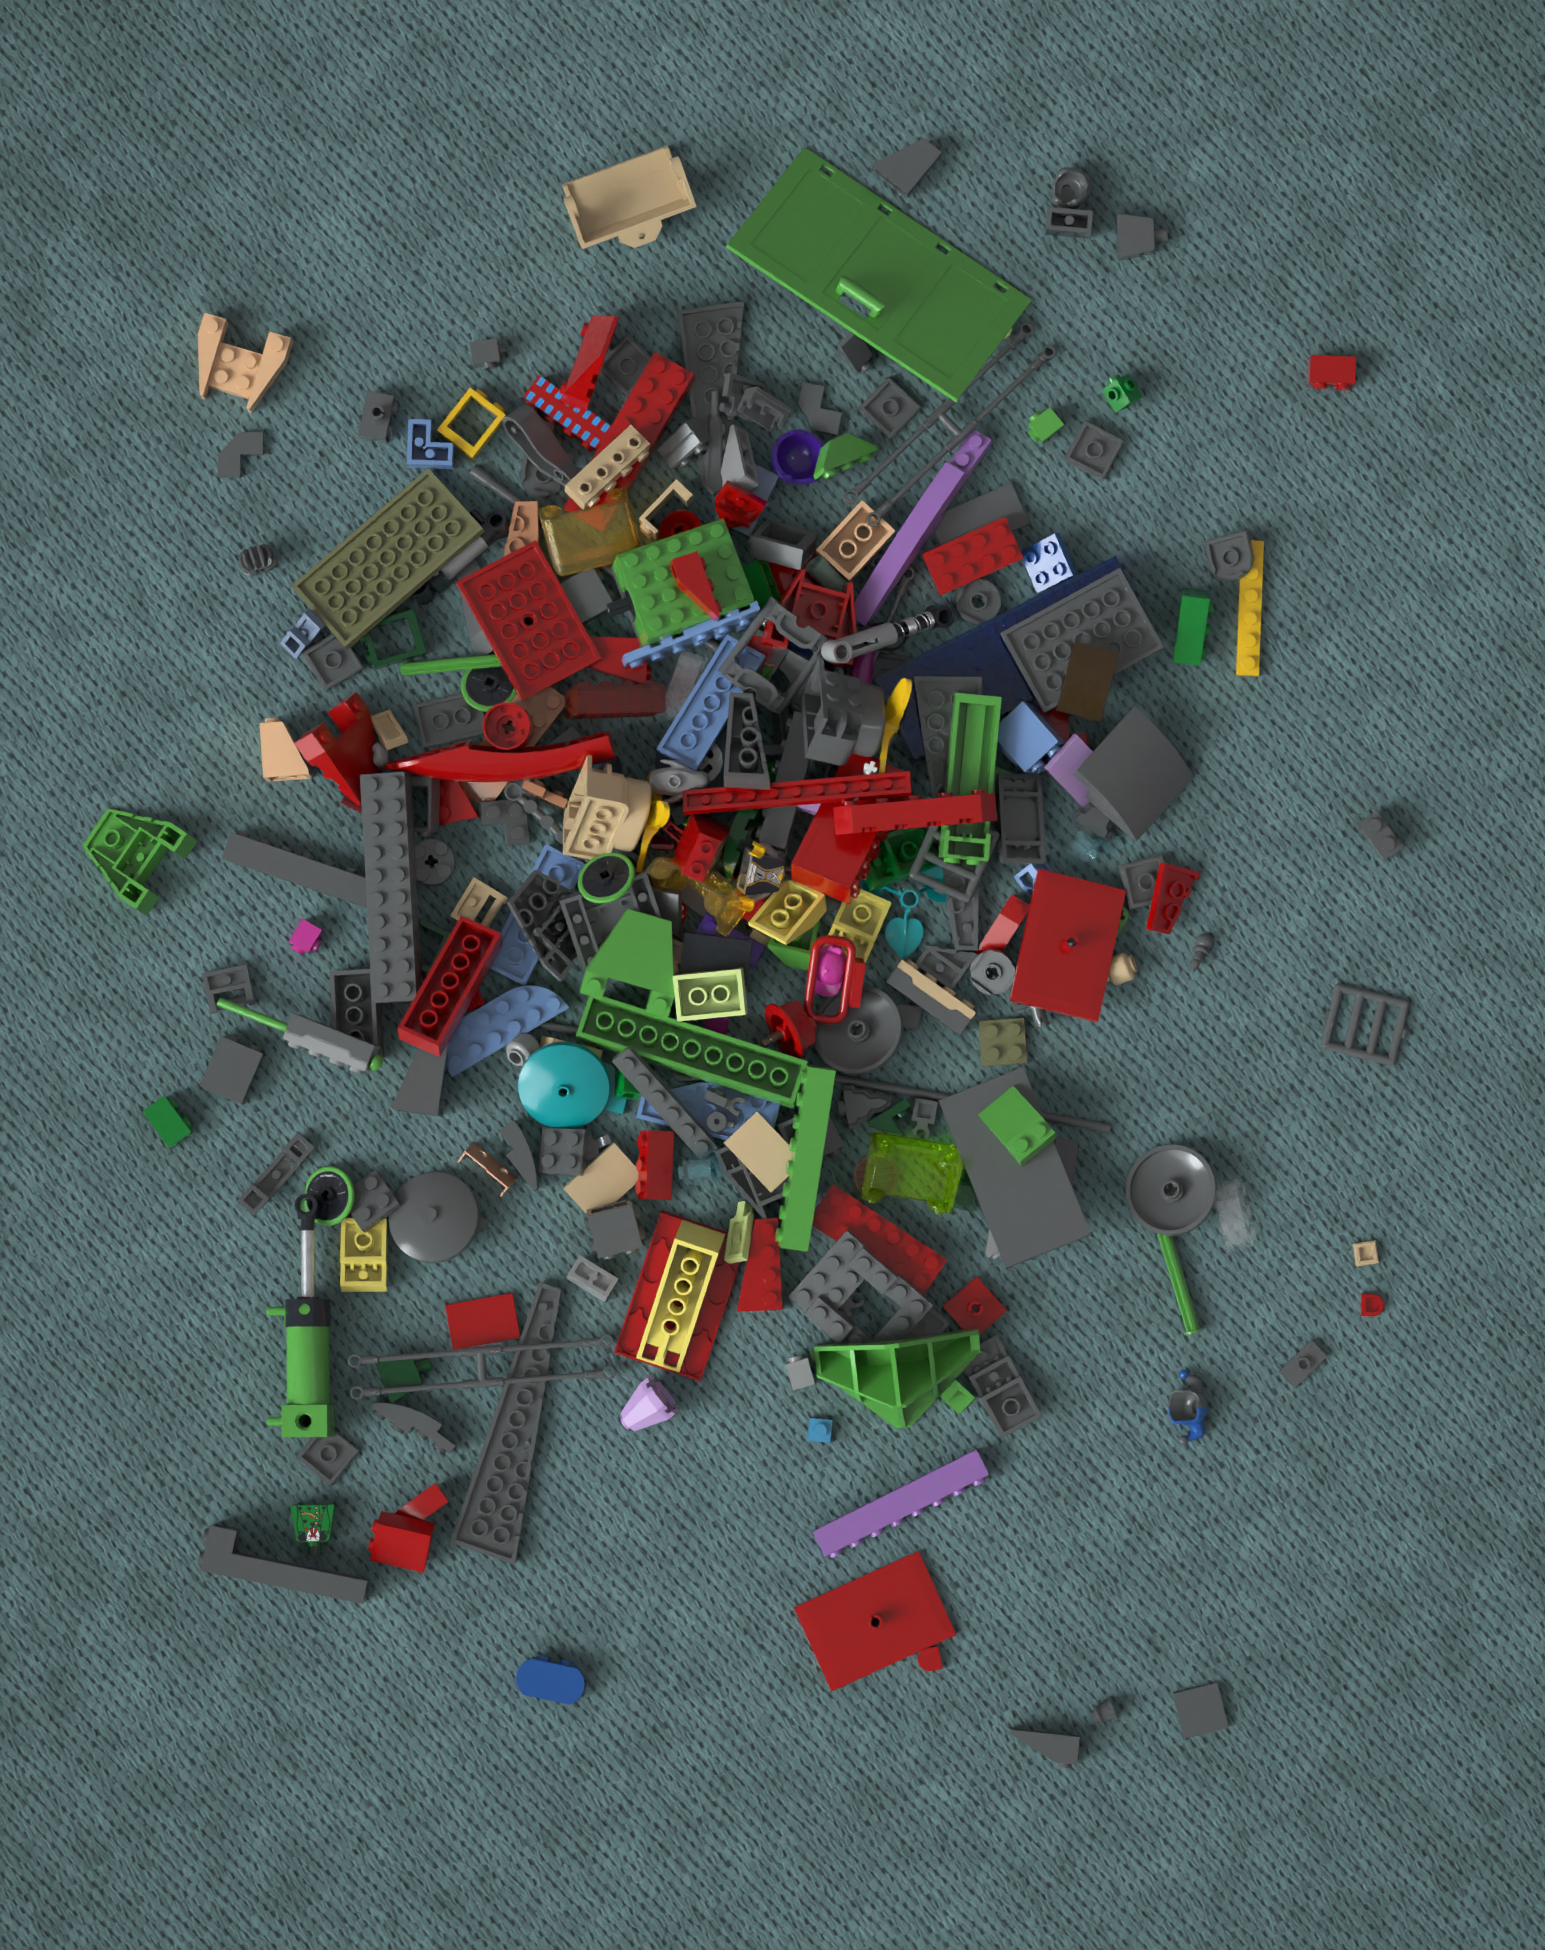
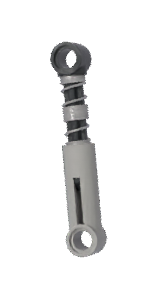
(886, 634)

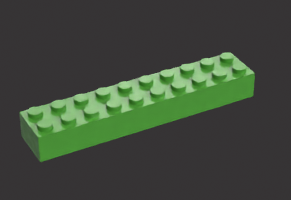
(692, 1050)

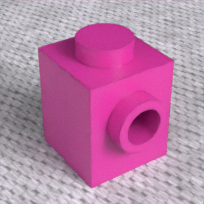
(306, 938)

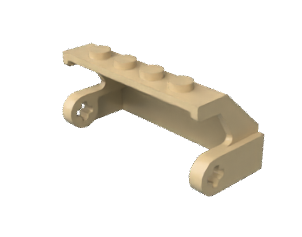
(628, 199)

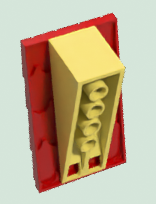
(678, 1297)

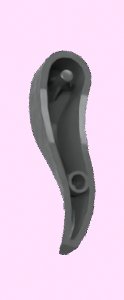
(539, 444)

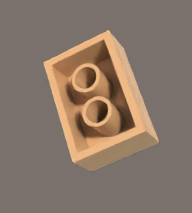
(855, 542)

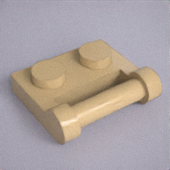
(474, 900)

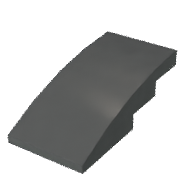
(1001, 1388)

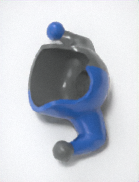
(1189, 1407)

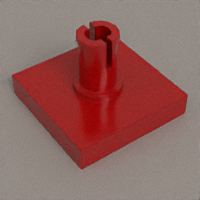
(974, 1307)

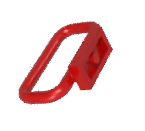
(851, 984)

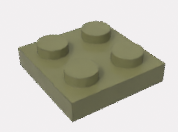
(1002, 1042)

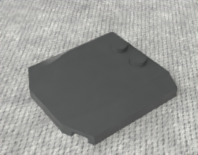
(593, 922)

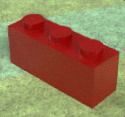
(655, 1165)

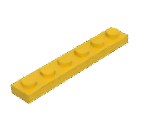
(1250, 616)

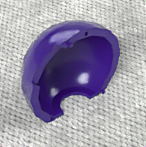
(796, 456)

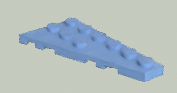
(696, 636)

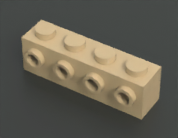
(607, 467)

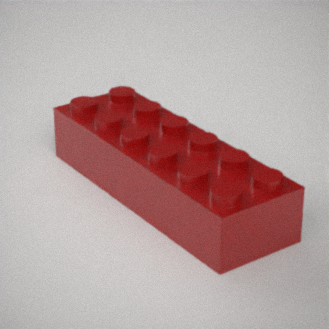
(450, 986)
(885, 1240)

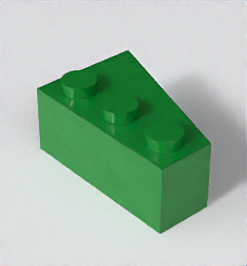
(1192, 626)

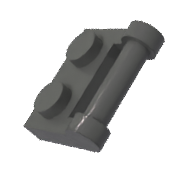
(226, 981)

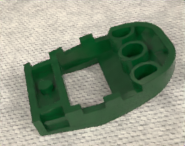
(739, 838)

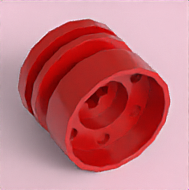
(502, 715)

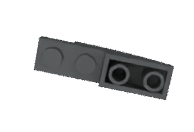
(406, 1418)

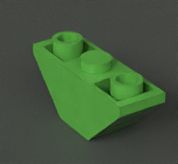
(842, 454)

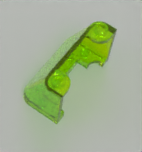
(912, 1171)

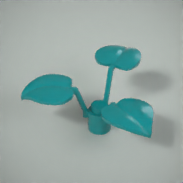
(906, 934)

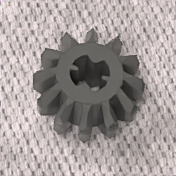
(257, 559)

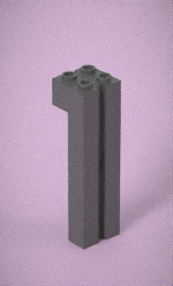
(223, 1559)

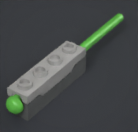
(318, 1038)

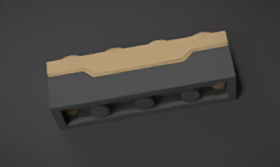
(930, 997)

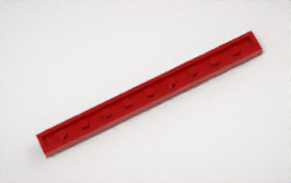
(798, 793)

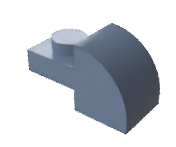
(303, 634)

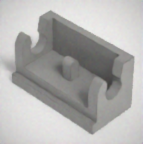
(592, 1278)

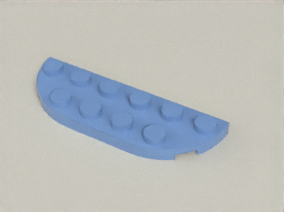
(499, 1022)

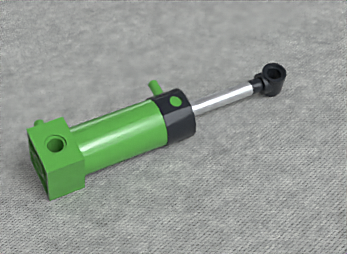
(307, 1343)

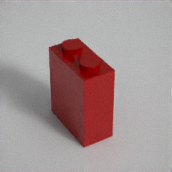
(401, 1541)

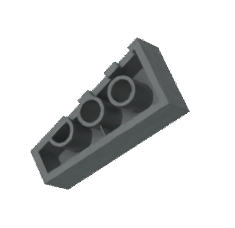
(744, 751)

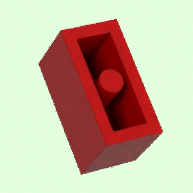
(1331, 371)

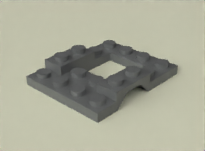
(838, 1277)

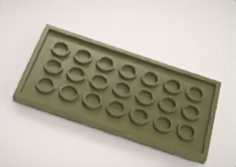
(388, 558)

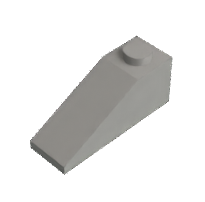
(738, 460)

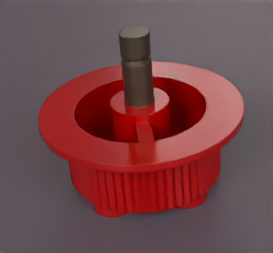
(789, 1028)

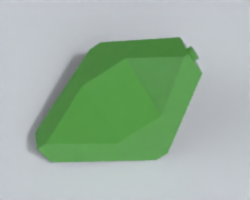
(897, 1375)

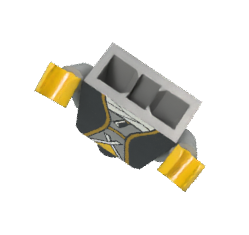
(760, 874)

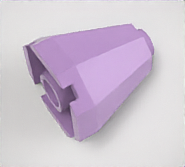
(648, 1406)

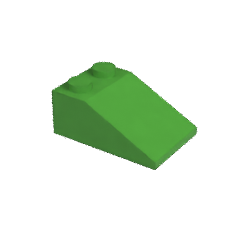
(1018, 1125)

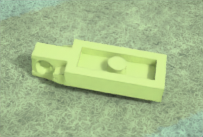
(739, 1234)

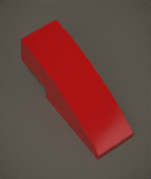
(424, 1503)

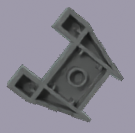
(745, 1180)

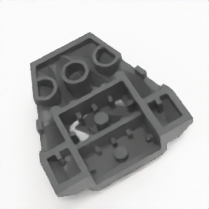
(543, 922)

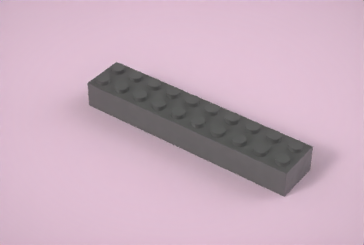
(391, 886)

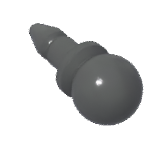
(1203, 944)

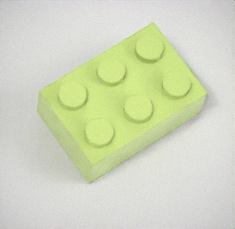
(710, 994)

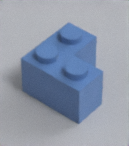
(423, 452)

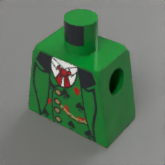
(313, 1524)

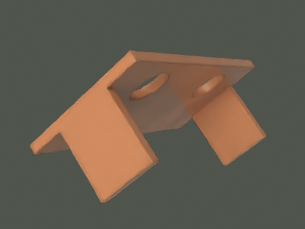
(491, 1166)

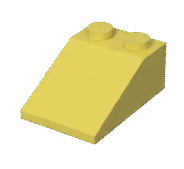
(789, 912)

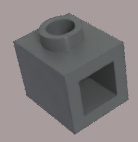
(486, 353)

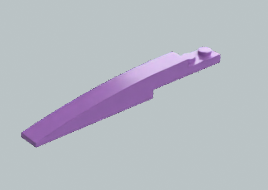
(919, 526)

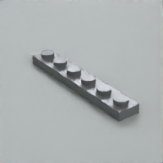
(665, 1102)

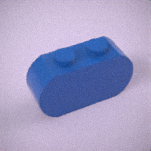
(550, 1679)

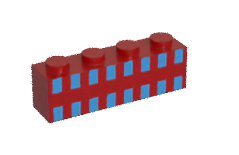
(575, 422)

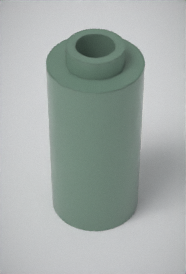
(825, 574)

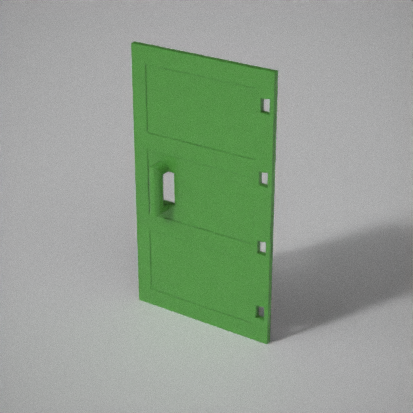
(926, 306)

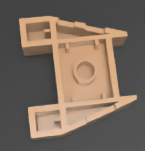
(235, 368)

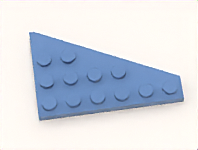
(693, 1099)

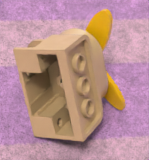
(611, 814)

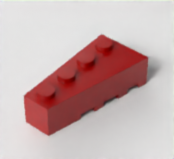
(762, 1272)

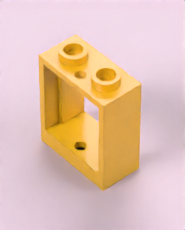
(460, 443)

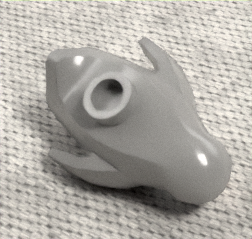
(676, 779)

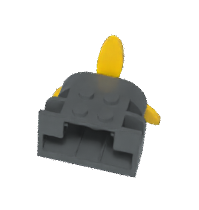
(849, 716)

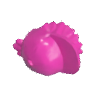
(830, 970)

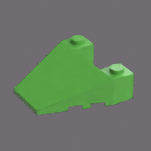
(129, 851)
(637, 954)

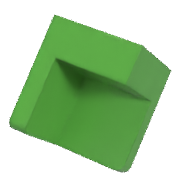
(957, 1396)

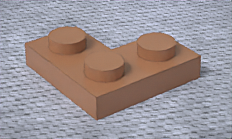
(538, 789)

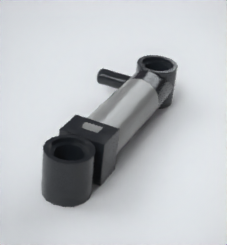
(441, 580)

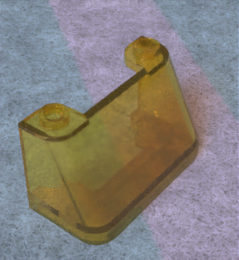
(591, 535)
(721, 898)

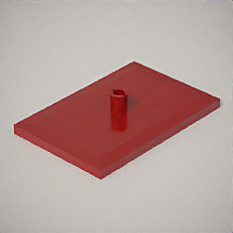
(522, 590)
(1049, 969)
(841, 1619)

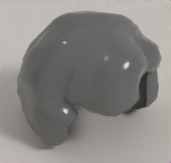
(1071, 188)

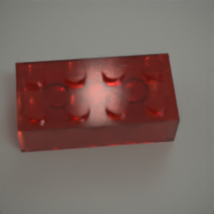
(615, 701)

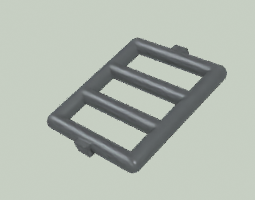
(940, 887)
(1369, 1053)

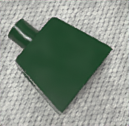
(402, 1373)

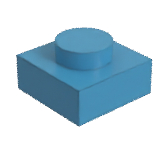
(819, 1430)

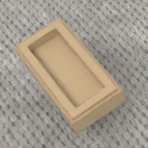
(388, 730)

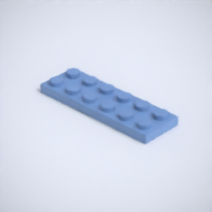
(706, 708)
(516, 957)

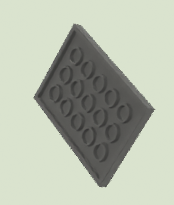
(1097, 615)

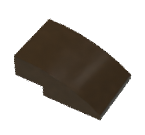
(1087, 681)

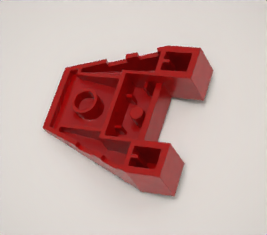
(589, 361)
(348, 753)

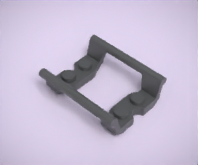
(748, 678)

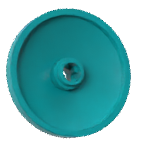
(565, 1067)

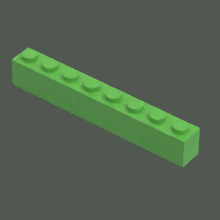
(806, 1157)

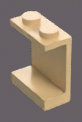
(675, 489)

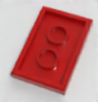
(482, 1321)

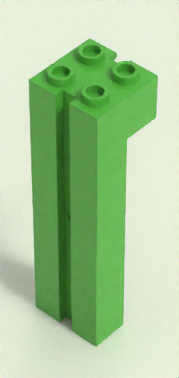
(969, 769)

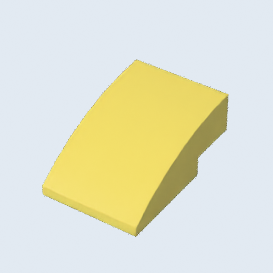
(861, 922)
(363, 1257)

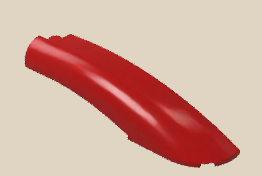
(489, 764)

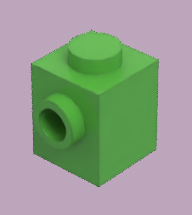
(1044, 425)

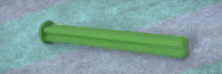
(449, 664)
(1179, 1284)

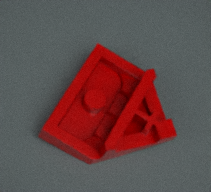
(738, 505)

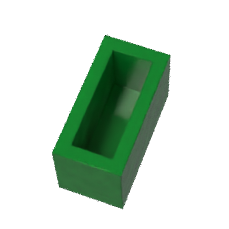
(168, 1121)

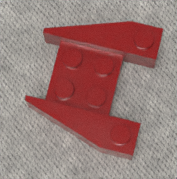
(821, 608)

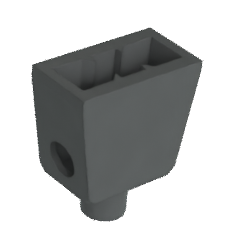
(1136, 236)

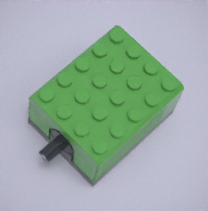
(650, 591)

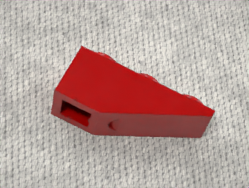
(692, 580)

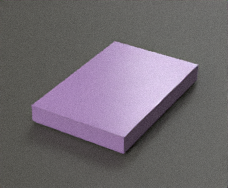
(1066, 763)

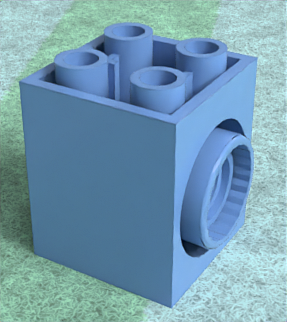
(1029, 738)

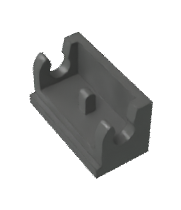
(763, 408)

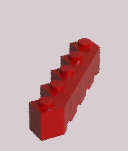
(915, 812)

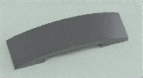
(276, 1174)

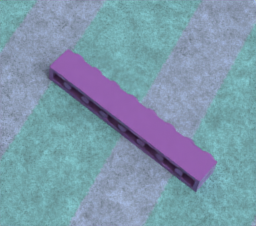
(900, 1503)

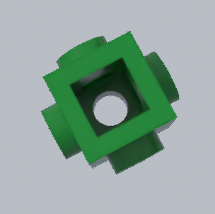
(1121, 392)

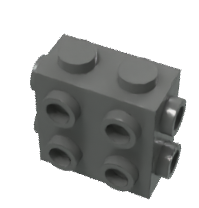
(614, 1229)

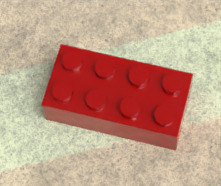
(972, 555)

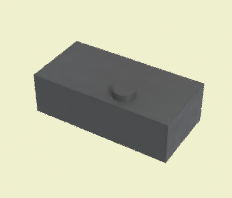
(353, 1006)

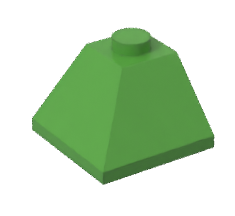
(797, 952)

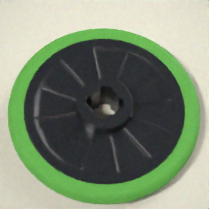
(484, 697)
(606, 878)
(341, 1190)

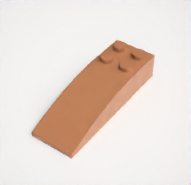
(545, 710)

